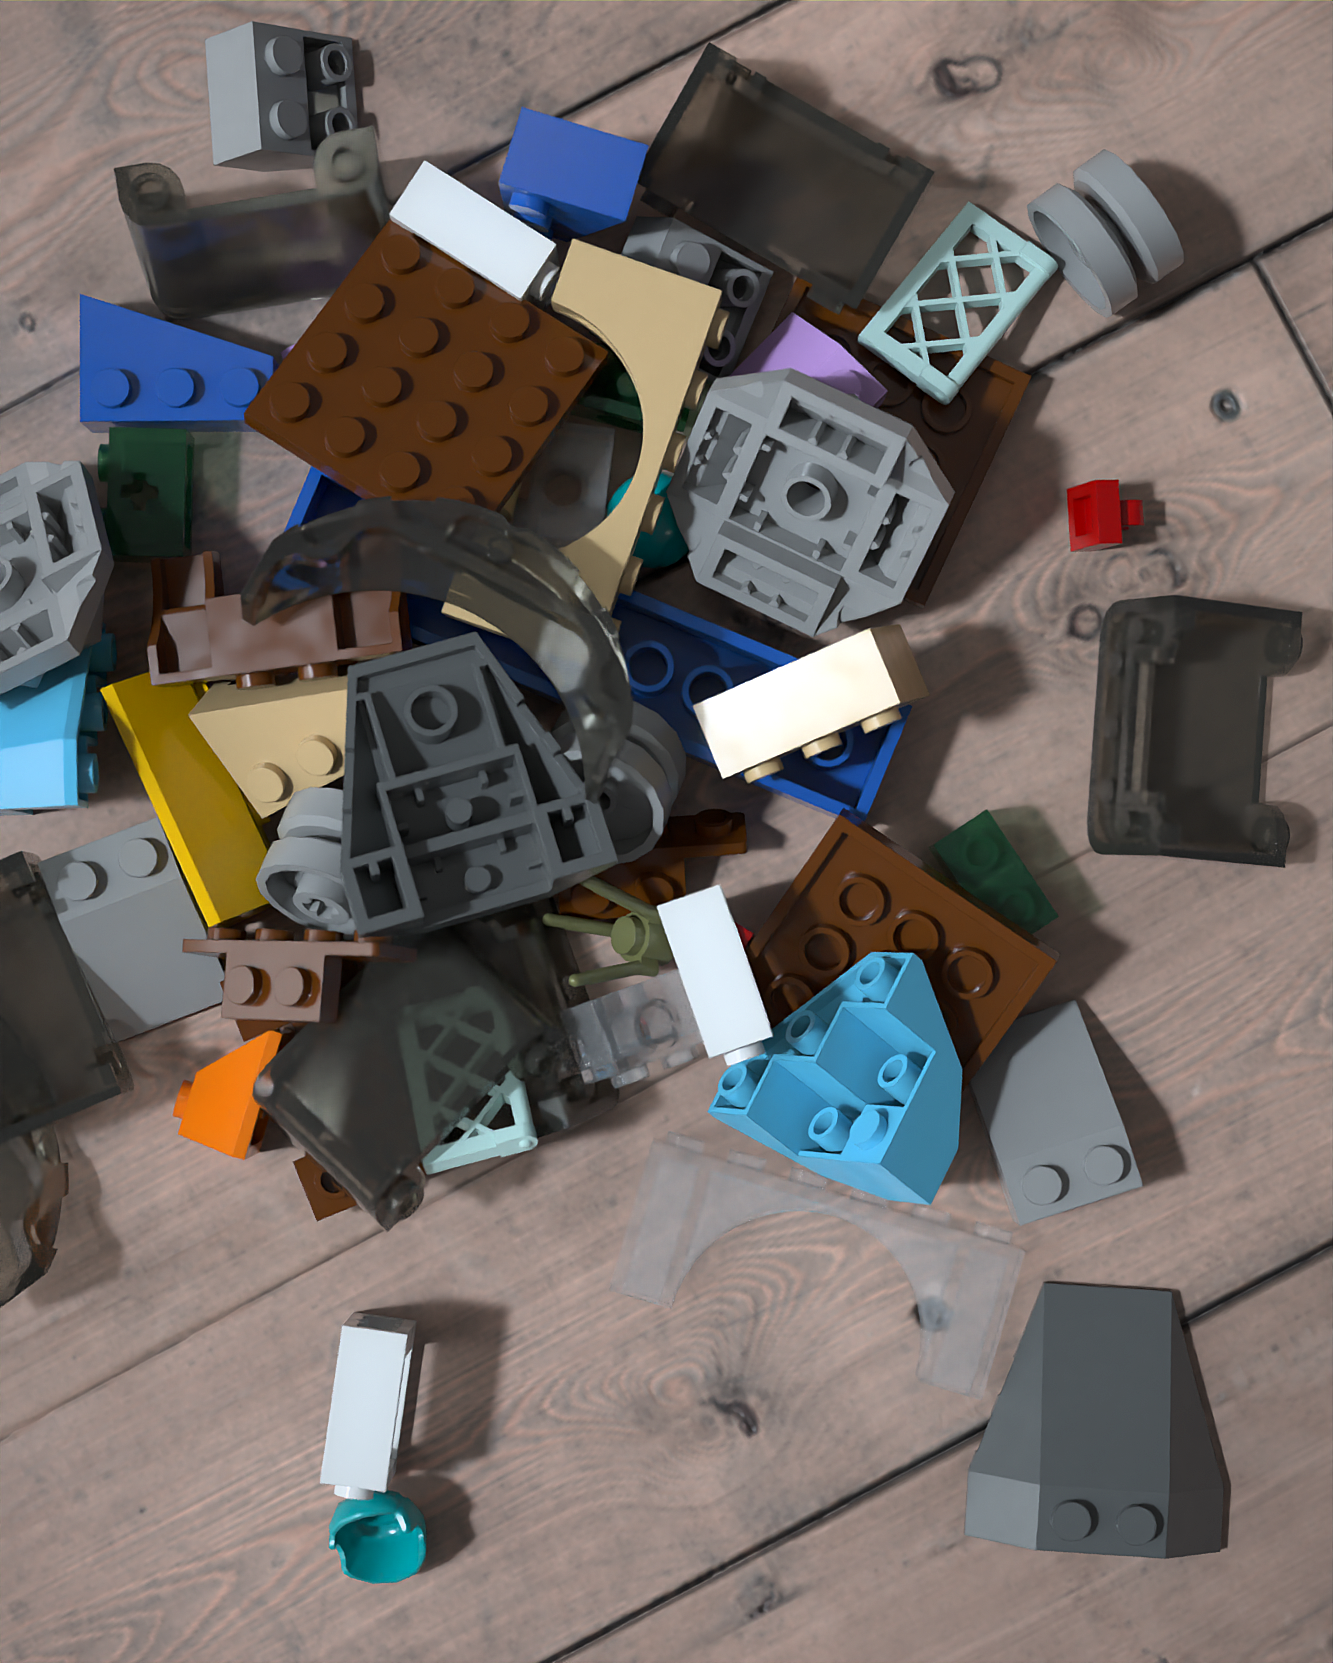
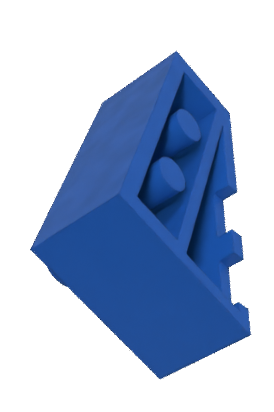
(568, 176)
(162, 374)

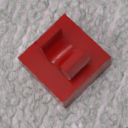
(1099, 515)

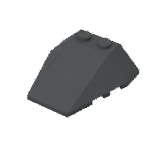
(455, 795)
(1098, 1434)

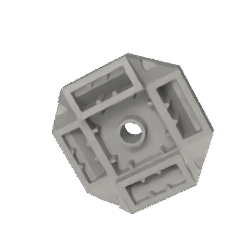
(794, 547)
(50, 569)

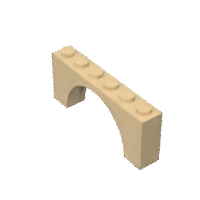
(659, 334)

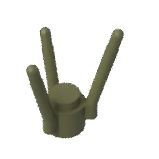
(636, 937)

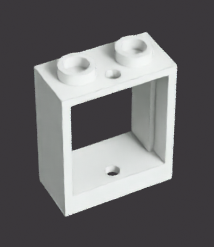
(479, 235)
(716, 975)
(367, 1404)

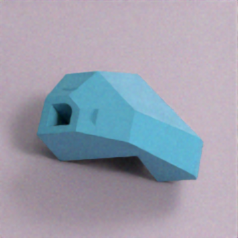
(49, 733)
(857, 1083)

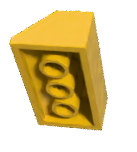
(195, 797)

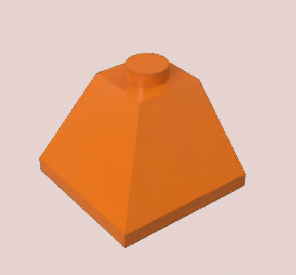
(220, 1102)

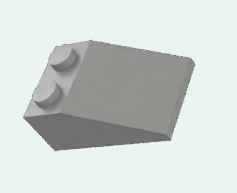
(127, 922)
(1052, 1117)

